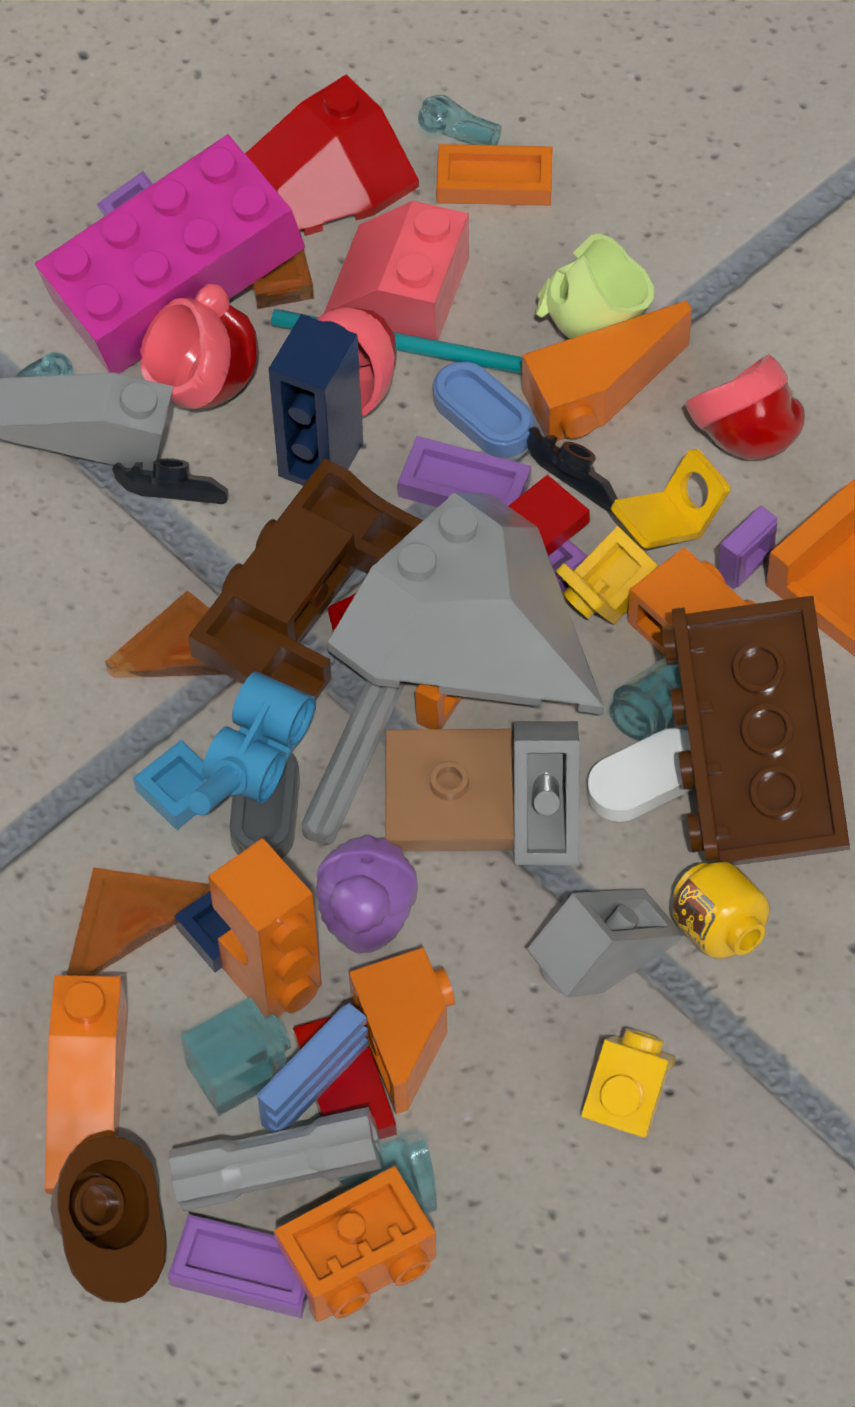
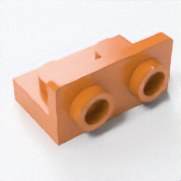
(358, 1245)

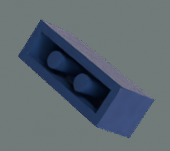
(316, 398)

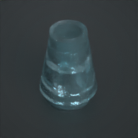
(644, 702)

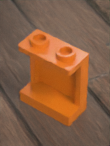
(821, 563)

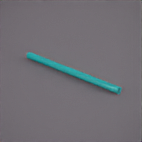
(429, 347)

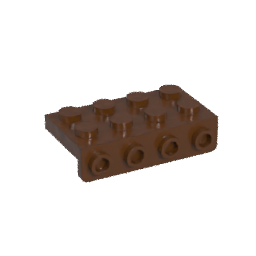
(756, 732)

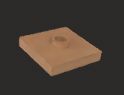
(450, 789)

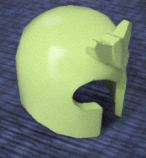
(595, 289)

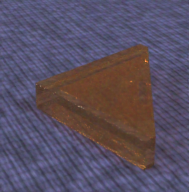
(163, 645)
(124, 914)

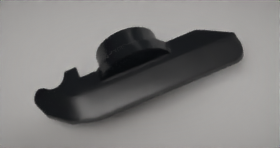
(571, 465)
(171, 481)

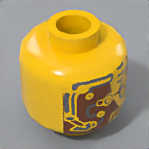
(719, 909)

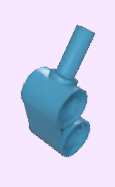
(255, 757)

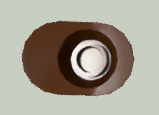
(110, 1219)

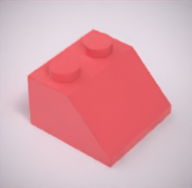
(406, 267)

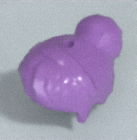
(366, 892)

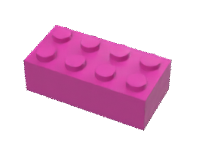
(189, 229)

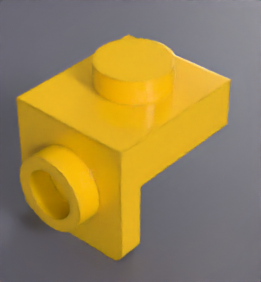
(606, 576)
(628, 1082)

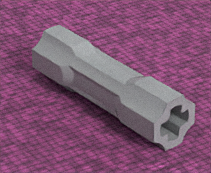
(226, 1169)

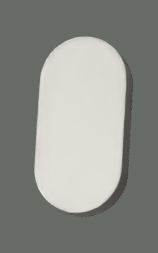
(639, 777)

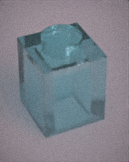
(235, 1054)

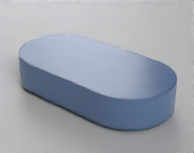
(482, 409)

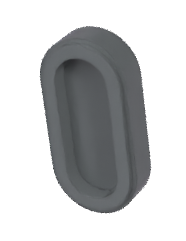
(272, 820)

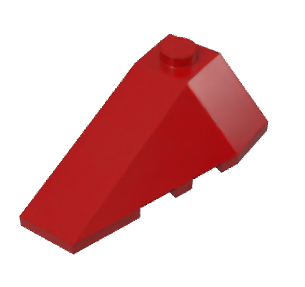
(335, 158)

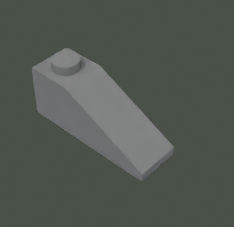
(86, 416)

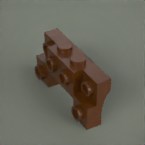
(294, 577)

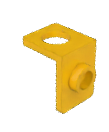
(670, 514)

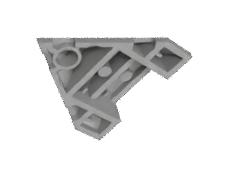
(469, 611)

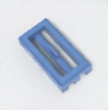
(313, 1069)

